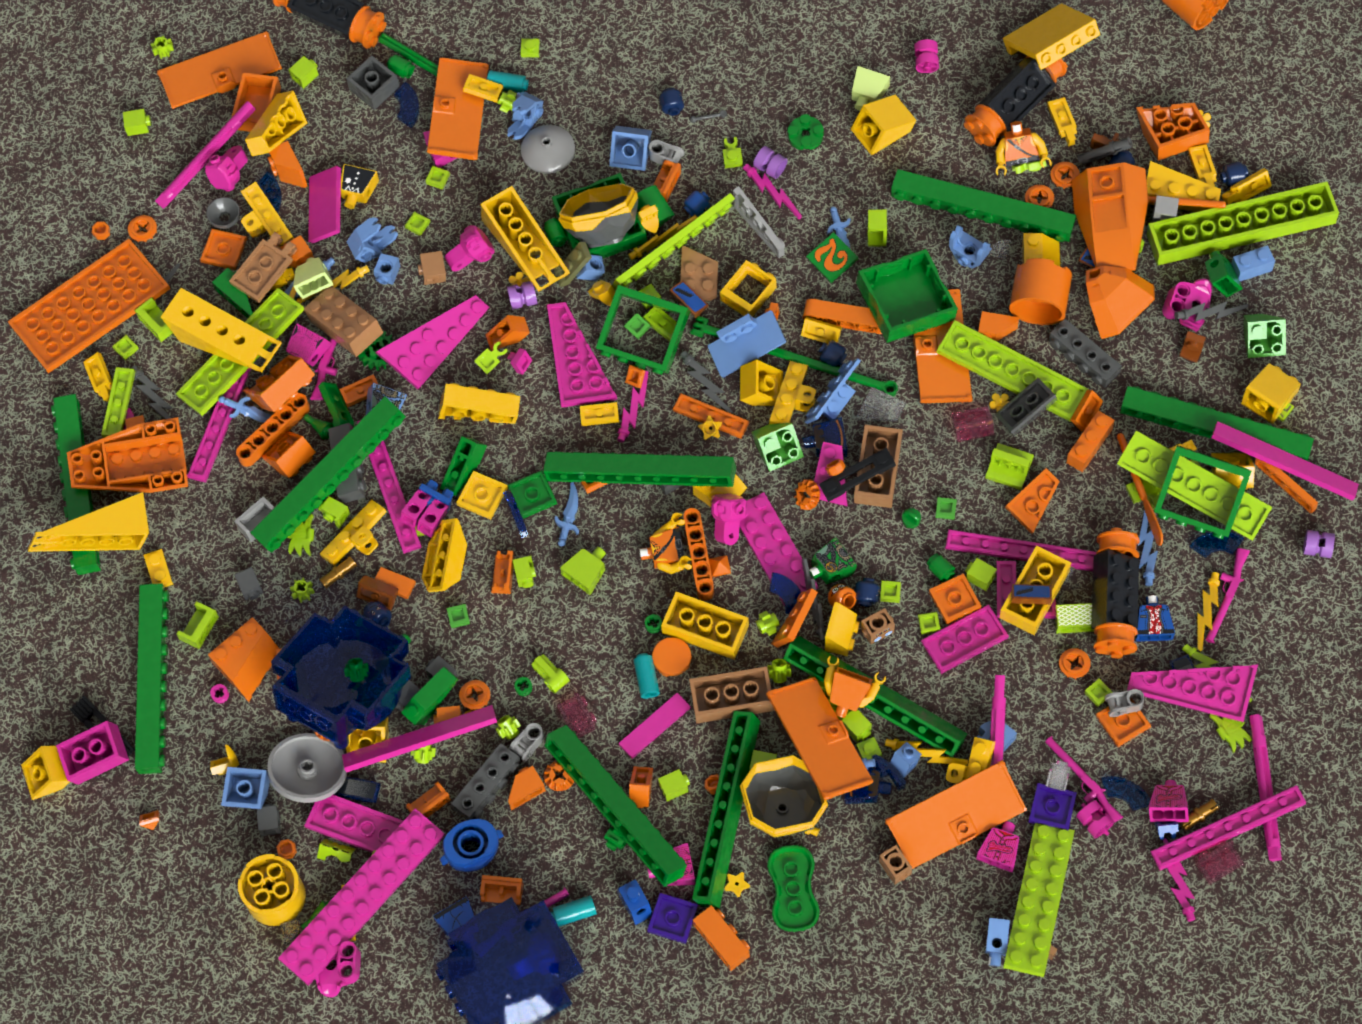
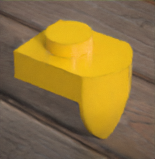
(649, 218)
(602, 291)
(220, 765)

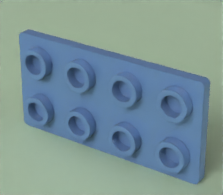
(745, 342)
(836, 396)

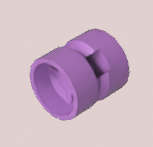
(770, 162)
(522, 295)
(1312, 540)

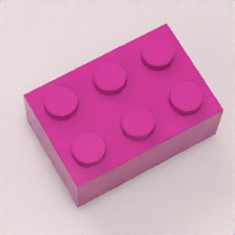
(92, 752)

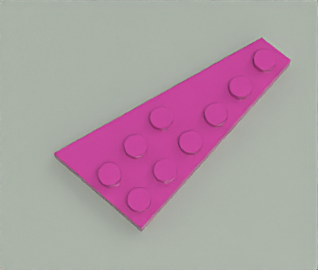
(425, 348)
(577, 368)
(1208, 690)

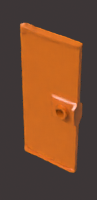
(218, 69)
(455, 113)
(939, 377)
(819, 738)
(956, 814)

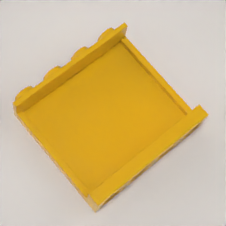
(1052, 35)

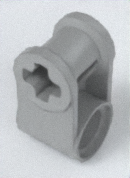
(667, 152)
(1123, 702)
(526, 745)

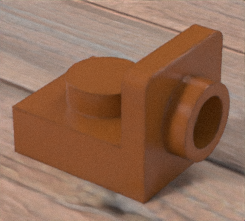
(1101, 140)
(1192, 346)

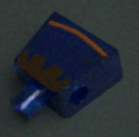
(828, 431)
(869, 793)

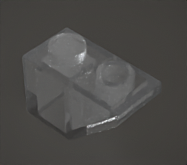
(1058, 776)

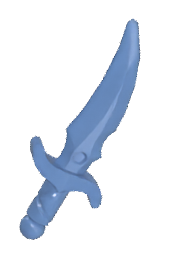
(839, 226)
(240, 407)
(569, 516)

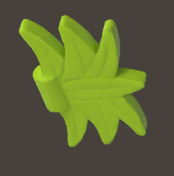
(302, 537)
(1231, 731)

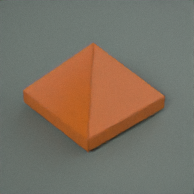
(635, 376)
(719, 566)
(149, 820)

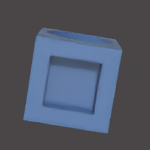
(386, 262)
(593, 269)
(905, 759)

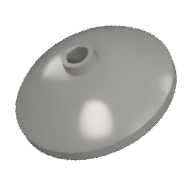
(547, 157)

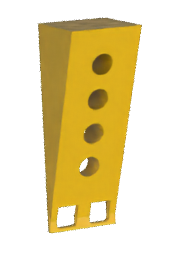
(514, 225)
(216, 331)
(109, 528)

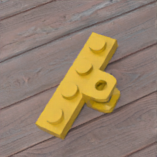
(263, 216)
(792, 394)
(356, 534)
(979, 760)

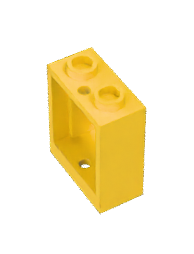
(739, 304)

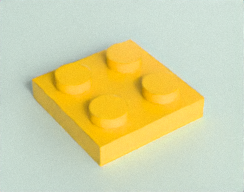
(482, 495)

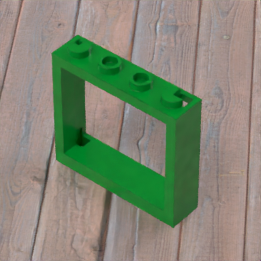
(624, 357)
(1199, 525)

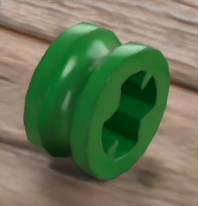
(656, 618)
(526, 691)

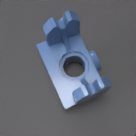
(526, 112)
(368, 241)
(962, 242)

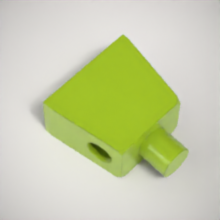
(585, 569)

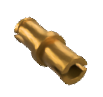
(338, 572)
(1199, 814)

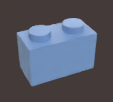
(1253, 263)

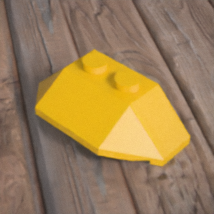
(444, 556)

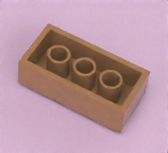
(343, 320)
(879, 488)
(722, 694)

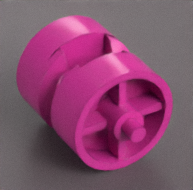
(926, 56)
(1095, 819)

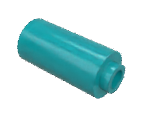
(512, 82)
(646, 676)
(574, 911)

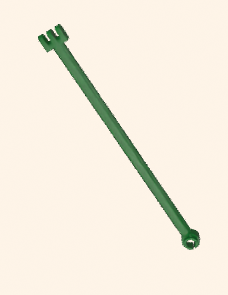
(812, 363)

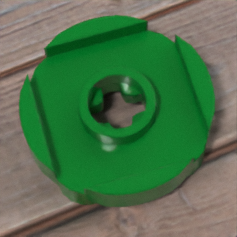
(805, 123)

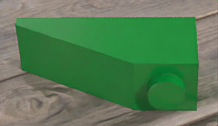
(232, 294)
(464, 462)
(429, 697)

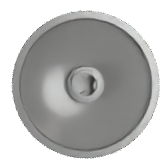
(306, 768)

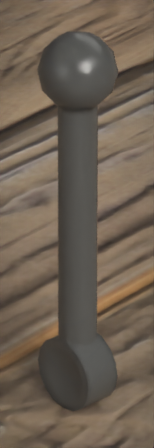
(723, 114)

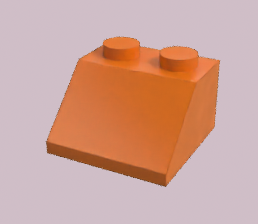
(286, 166)
(289, 454)

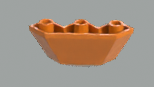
(1116, 297)

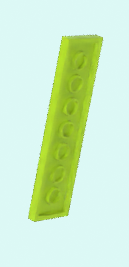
(677, 240)
(1008, 367)
(219, 373)
(1193, 485)
(1039, 900)

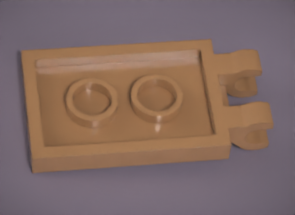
(263, 267)

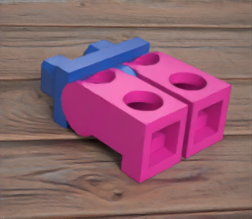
(427, 508)

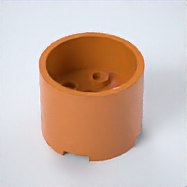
(1196, 12)
(1040, 292)

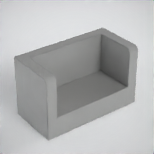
(1165, 208)
(252, 517)

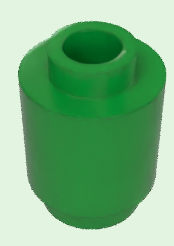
(400, 66)
(555, 232)
(941, 567)

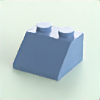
(630, 148)
(245, 788)

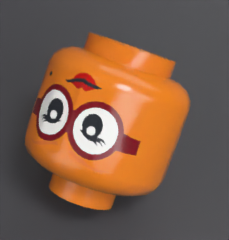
(843, 595)

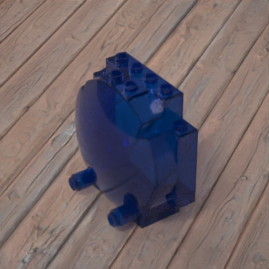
(314, 681)
(509, 966)

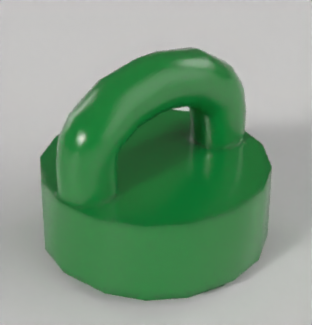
(911, 518)

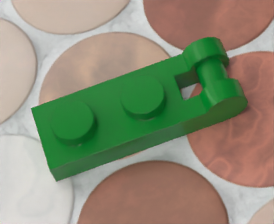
(335, 404)

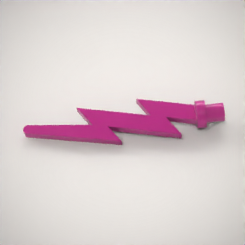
(765, 182)
(631, 417)
(1184, 890)

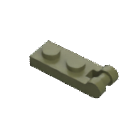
(574, 262)

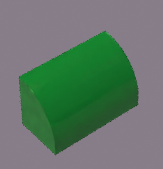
(652, 196)

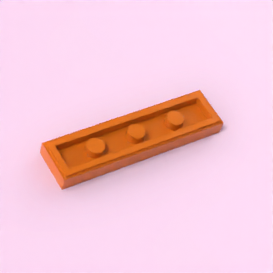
(700, 411)
(1288, 485)

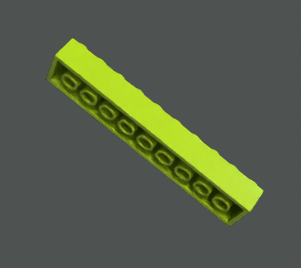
(1242, 223)

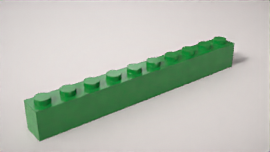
(982, 205)
(1202, 420)
(640, 469)
(328, 474)
(78, 501)
(150, 679)
(886, 703)
(615, 805)
(726, 810)

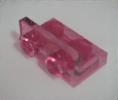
(973, 423)
(577, 716)
(1219, 862)

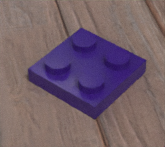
(1052, 807)
(672, 918)

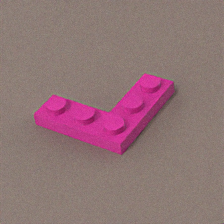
(1004, 579)

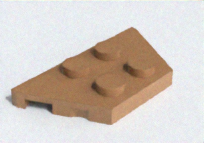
(699, 273)

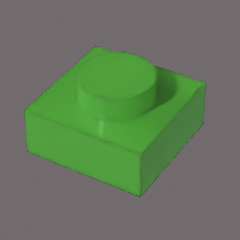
(637, 326)
(946, 508)
(458, 616)

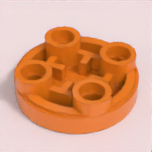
(671, 656)

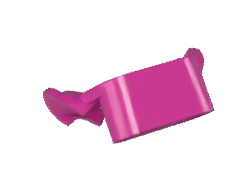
(1198, 292)
(330, 981)

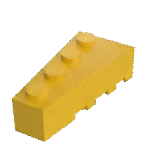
(276, 124)
(1170, 183)
(478, 404)

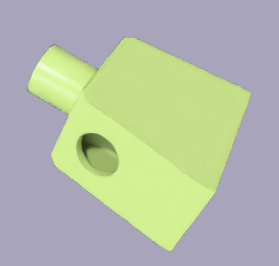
(868, 86)
(311, 277)

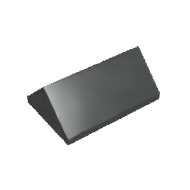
(1026, 407)

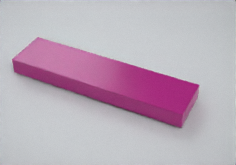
(654, 725)

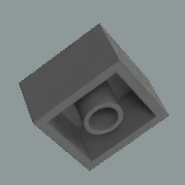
(373, 82)

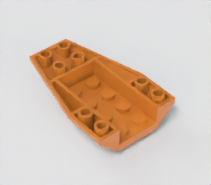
(1112, 212)
(132, 460)

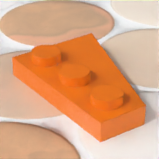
(1033, 500)
(795, 619)

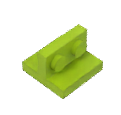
(1009, 466)

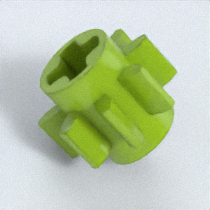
(162, 47)
(506, 100)
(306, 586)
(767, 623)
(779, 670)
(508, 727)
(424, 754)

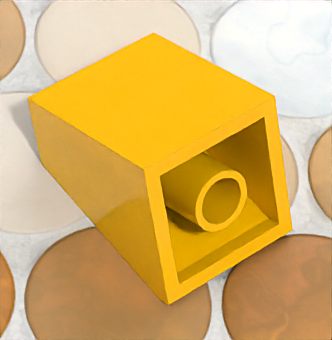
(882, 123)
(1269, 389)

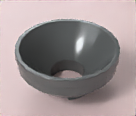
(221, 206)

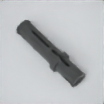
(1104, 151)

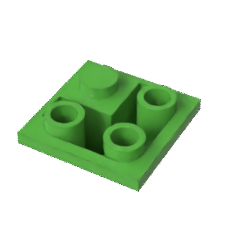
(1264, 335)
(777, 444)

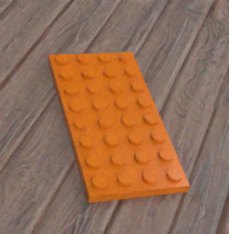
(88, 305)

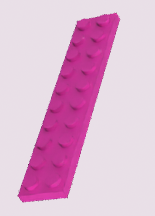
(361, 896)

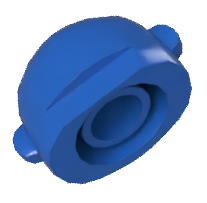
(470, 830)

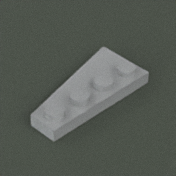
(757, 223)

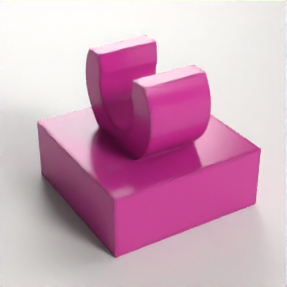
(520, 360)

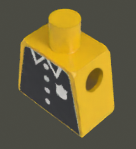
(357, 184)

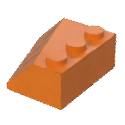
(1173, 128)
(281, 384)
(245, 657)

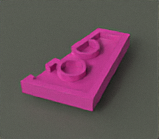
(828, 454)

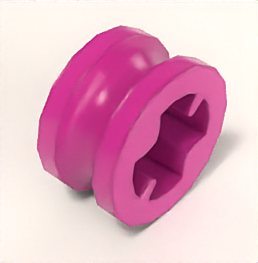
(214, 689)

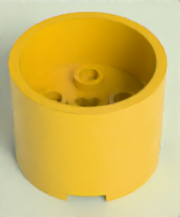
(274, 905)

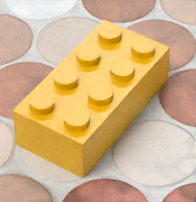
(1040, 569)
(705, 625)

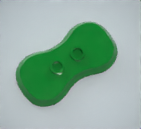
(794, 902)

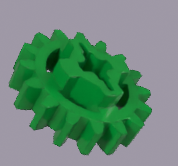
(374, 360)

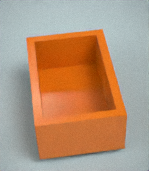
(259, 92)

